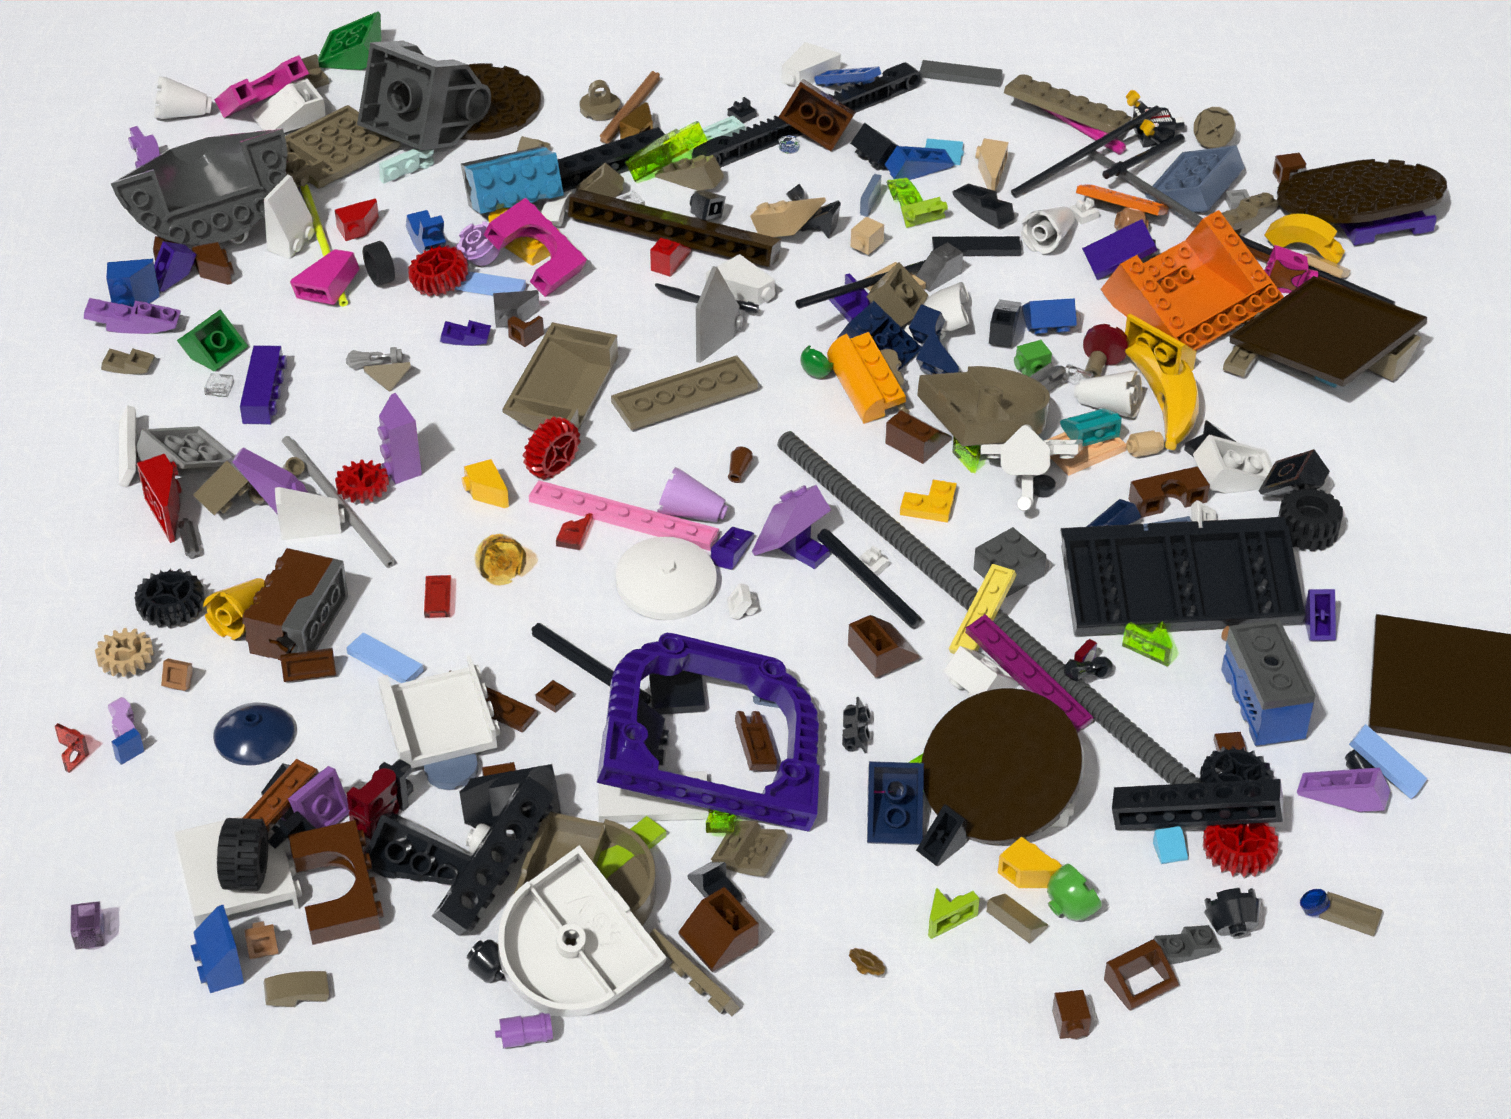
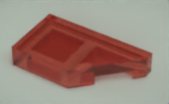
(573, 533)

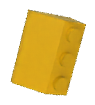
(1165, 348)

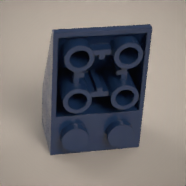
(884, 331)

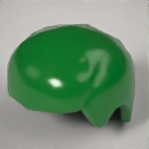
(815, 363)

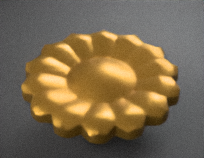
(866, 962)

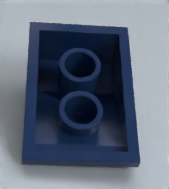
(898, 814)

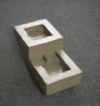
(134, 363)
(294, 986)

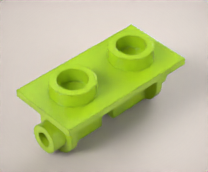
(923, 211)

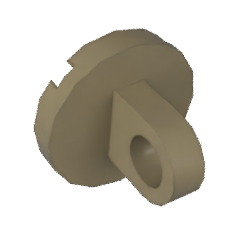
(599, 104)
(1214, 127)

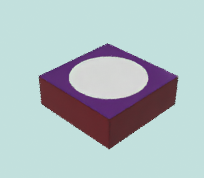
(1086, 651)

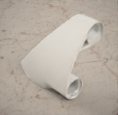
(949, 303)

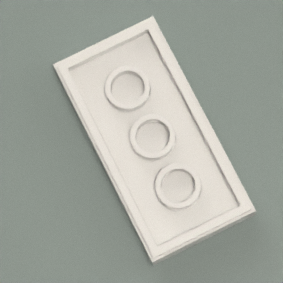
(632, 806)

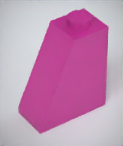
(326, 278)

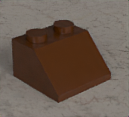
(914, 436)

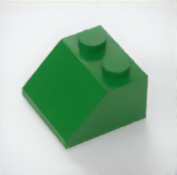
(213, 342)

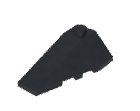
(413, 853)

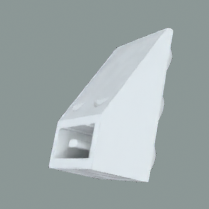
(291, 108)

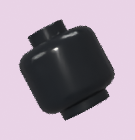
(485, 961)

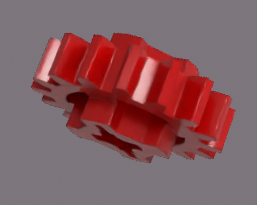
(362, 481)

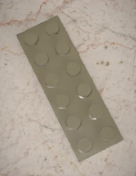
(1066, 104)
(684, 392)

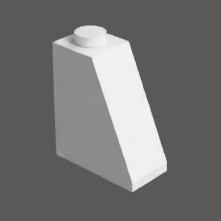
(809, 62)
(747, 280)
(307, 514)

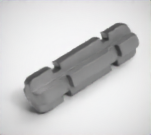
(188, 538)

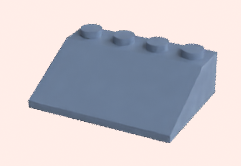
(1200, 177)

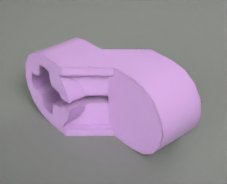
(122, 716)

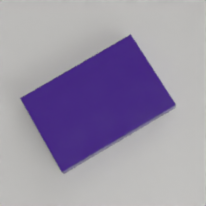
(1118, 247)

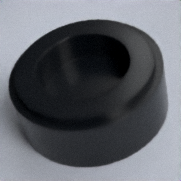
(1043, 486)

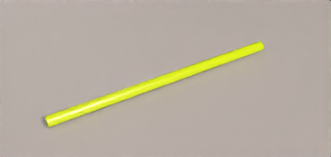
(319, 231)

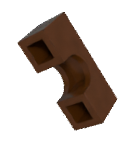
(1185, 485)

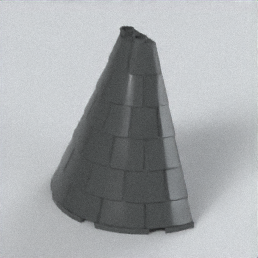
(206, 187)

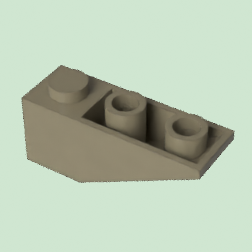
(694, 173)

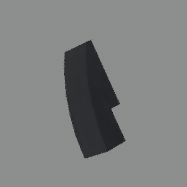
(985, 204)

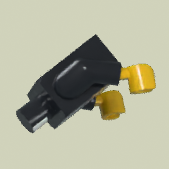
(1157, 128)

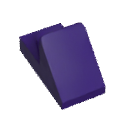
(806, 549)

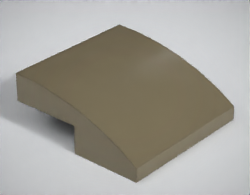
(750, 848)

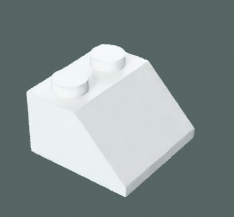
(977, 672)

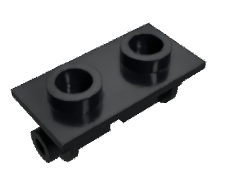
(856, 726)

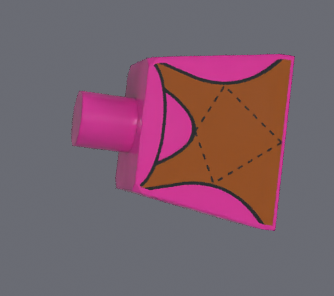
(1288, 269)

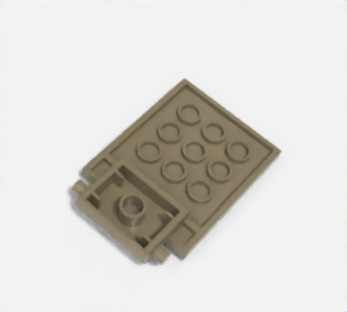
(333, 148)

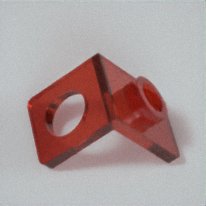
(75, 742)

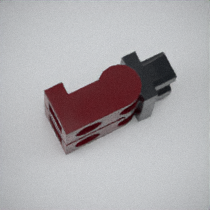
(382, 794)

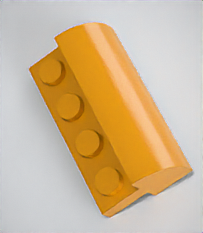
(865, 376)

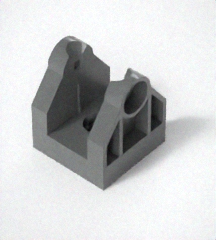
(419, 97)

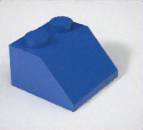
(132, 281)
(1050, 314)
(217, 952)

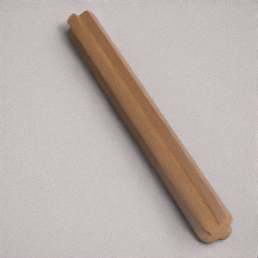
(632, 103)

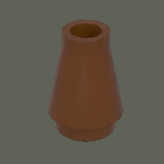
(740, 461)

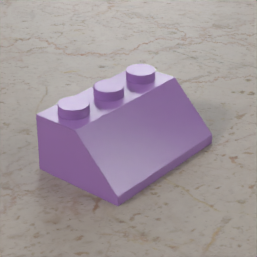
(399, 441)

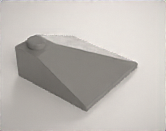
(715, 316)
(184, 445)

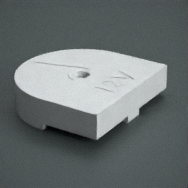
(609, 950)

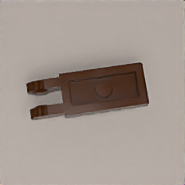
(755, 742)

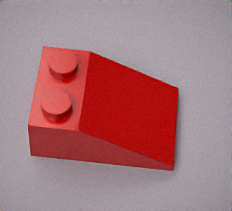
(161, 492)

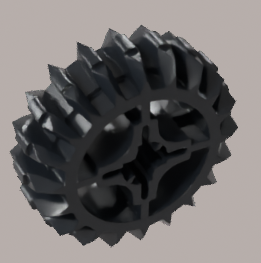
(169, 598)
(1235, 766)

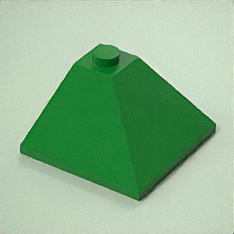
(350, 44)

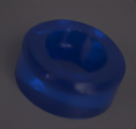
(1314, 902)

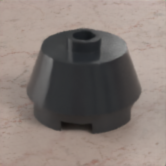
(1233, 912)

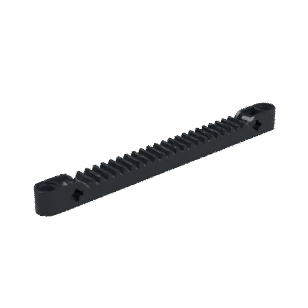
(728, 149)

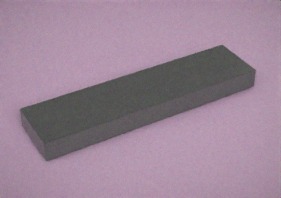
(961, 73)

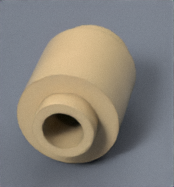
(1145, 443)

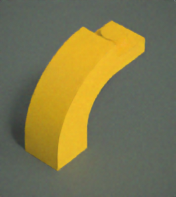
(1307, 230)

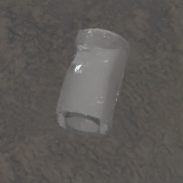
(1074, 374)

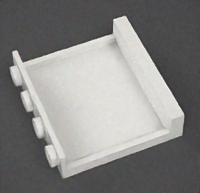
(440, 716)
(199, 864)

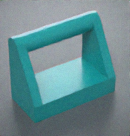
(1093, 426)

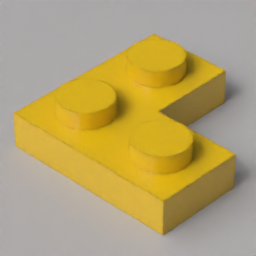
(933, 506)

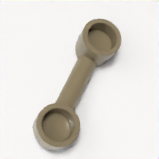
(292, 465)

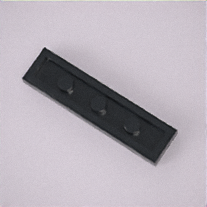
(982, 245)

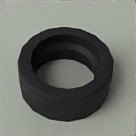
(378, 263)

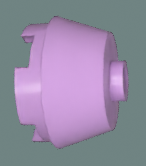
(476, 246)

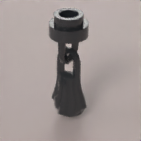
(1099, 667)

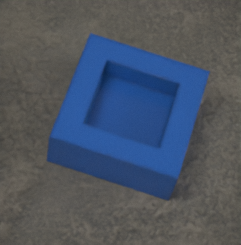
(127, 746)

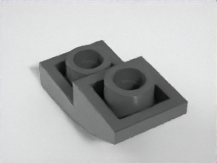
(1189, 945)

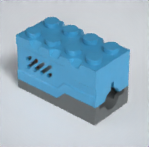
(510, 178)

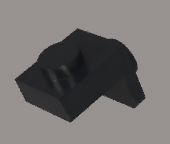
(294, 824)

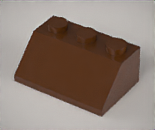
(817, 114)

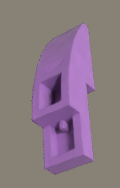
(145, 146)
(139, 319)

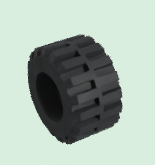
(1312, 518)
(242, 854)

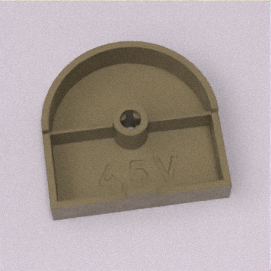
(985, 403)
(563, 833)

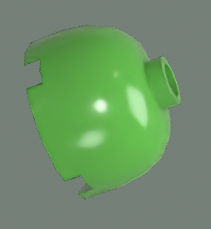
(1071, 895)

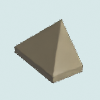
(388, 374)

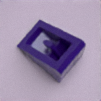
(1320, 614)

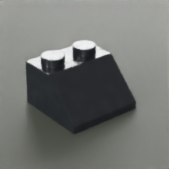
(874, 145)
(1295, 472)
(657, 732)

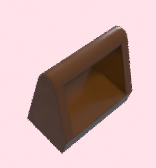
(1133, 963)

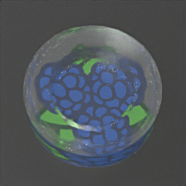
(789, 144)

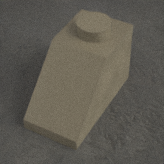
(603, 181)

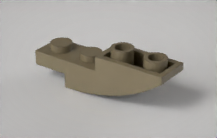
(1251, 212)

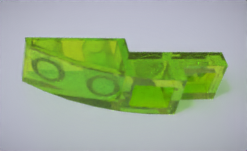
(664, 149)

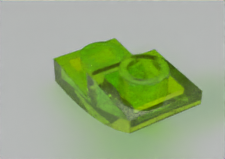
(904, 191)
(720, 822)

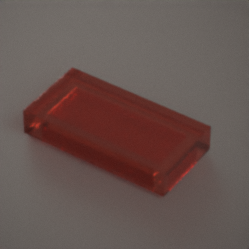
(437, 596)

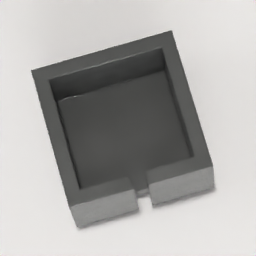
(1012, 552)

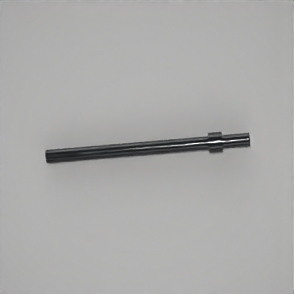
(1121, 167)

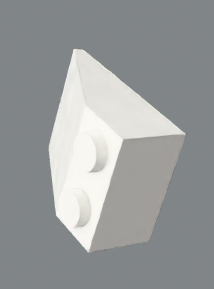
(287, 219)
(1232, 465)

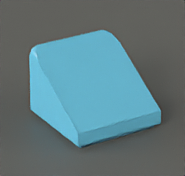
(1170, 845)

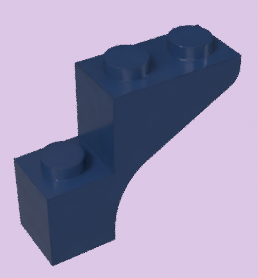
(926, 330)

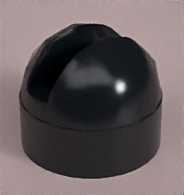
(795, 192)

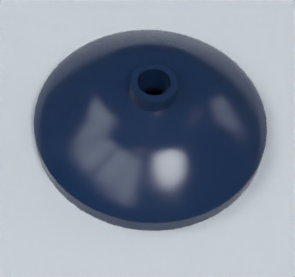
(253, 733)

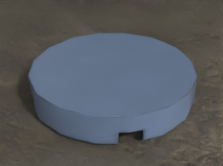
(452, 772)

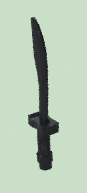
(683, 295)

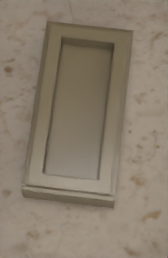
(1352, 914)

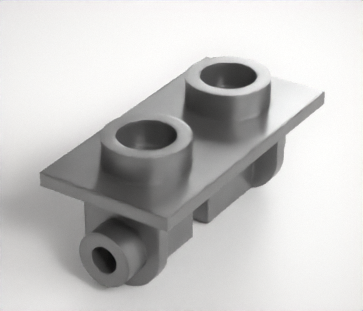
(1050, 376)

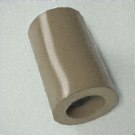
(1096, 363)

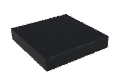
(677, 693)

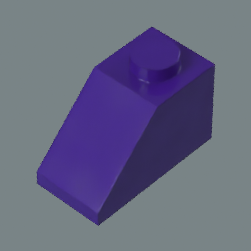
(173, 264)

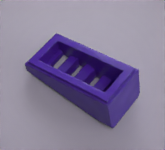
(727, 550)

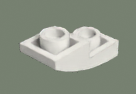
(556, 207)

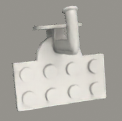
(1029, 456)

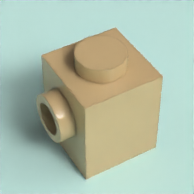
(867, 235)

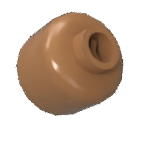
(1129, 216)

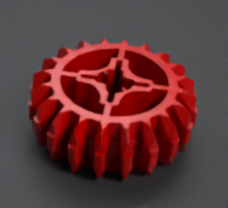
(438, 270)
(551, 447)
(1253, 855)

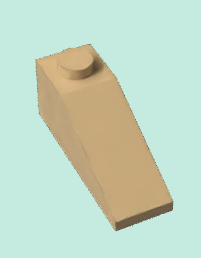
(992, 160)

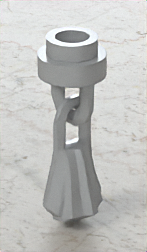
(358, 359)

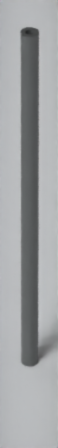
(1149, 189)

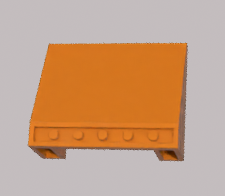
(1196, 286)

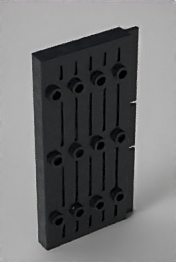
(1181, 575)

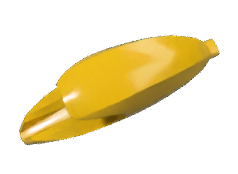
(1180, 394)

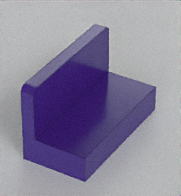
(852, 303)

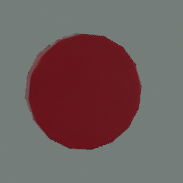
(1107, 340)

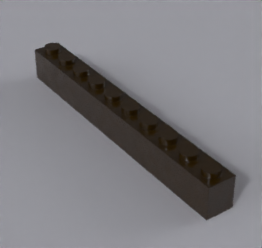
(674, 226)

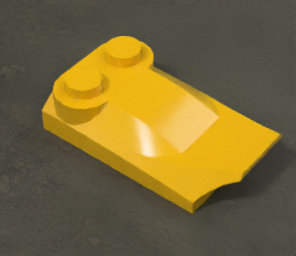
(526, 248)

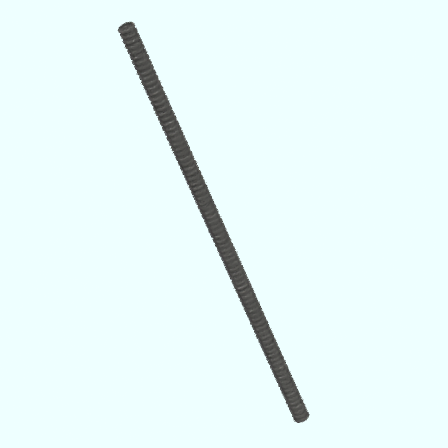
(964, 593)

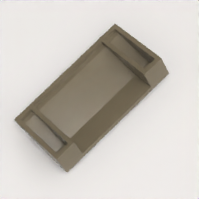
(563, 376)

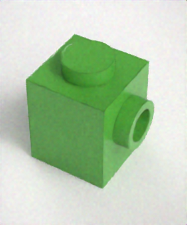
(1032, 357)

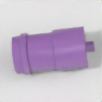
(521, 1030)

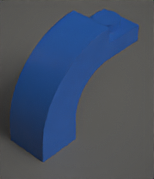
(425, 231)

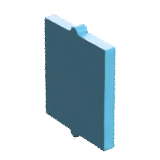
(953, 148)

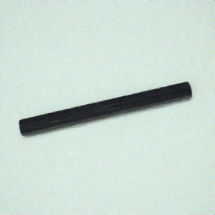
(869, 578)
(578, 656)

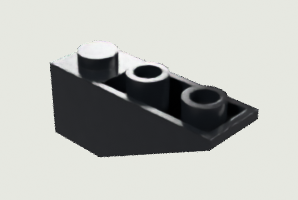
(1004, 322)

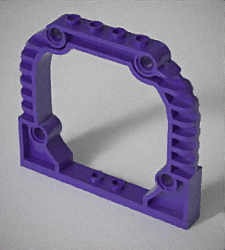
(630, 766)

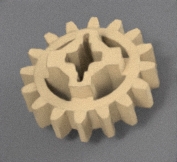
(126, 652)

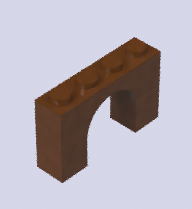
(357, 909)

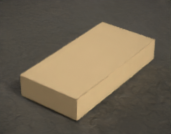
(1327, 266)

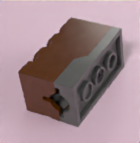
(295, 604)

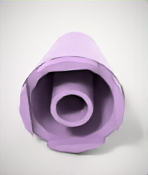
(691, 499)

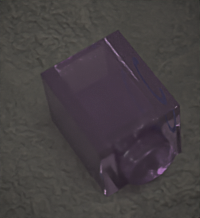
(87, 925)

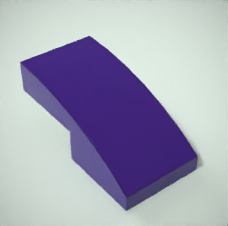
(472, 334)

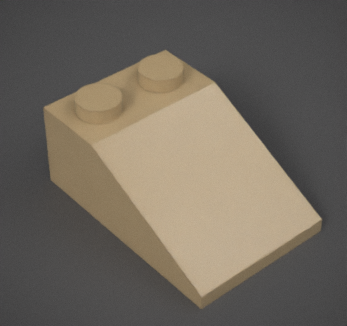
(784, 217)

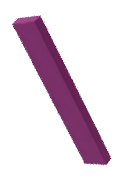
(1025, 669)

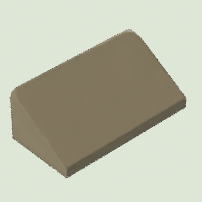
(1016, 917)

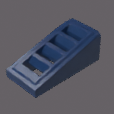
(1119, 513)

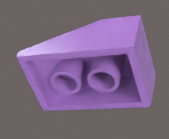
(790, 517)

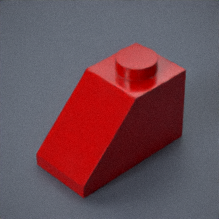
(356, 219)
(667, 256)

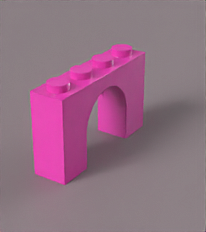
(249, 93)
(528, 221)

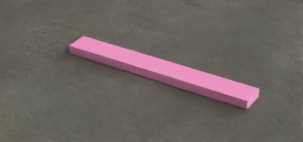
(623, 514)

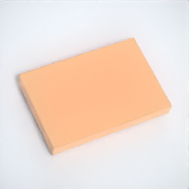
(1089, 454)

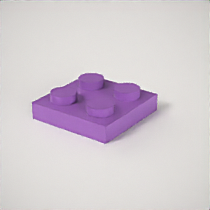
(321, 799)

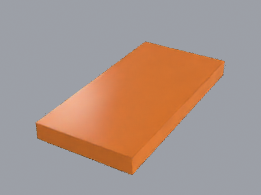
(1122, 199)

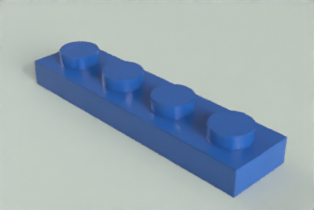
(845, 76)

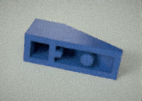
(917, 162)

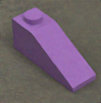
(265, 476)
(1349, 789)

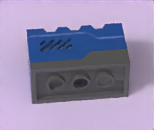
(1268, 682)

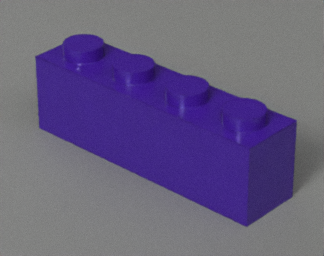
(262, 384)

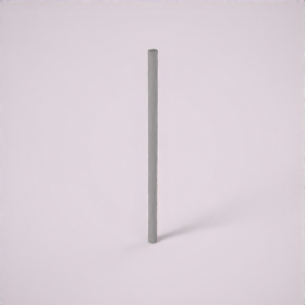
(330, 492)

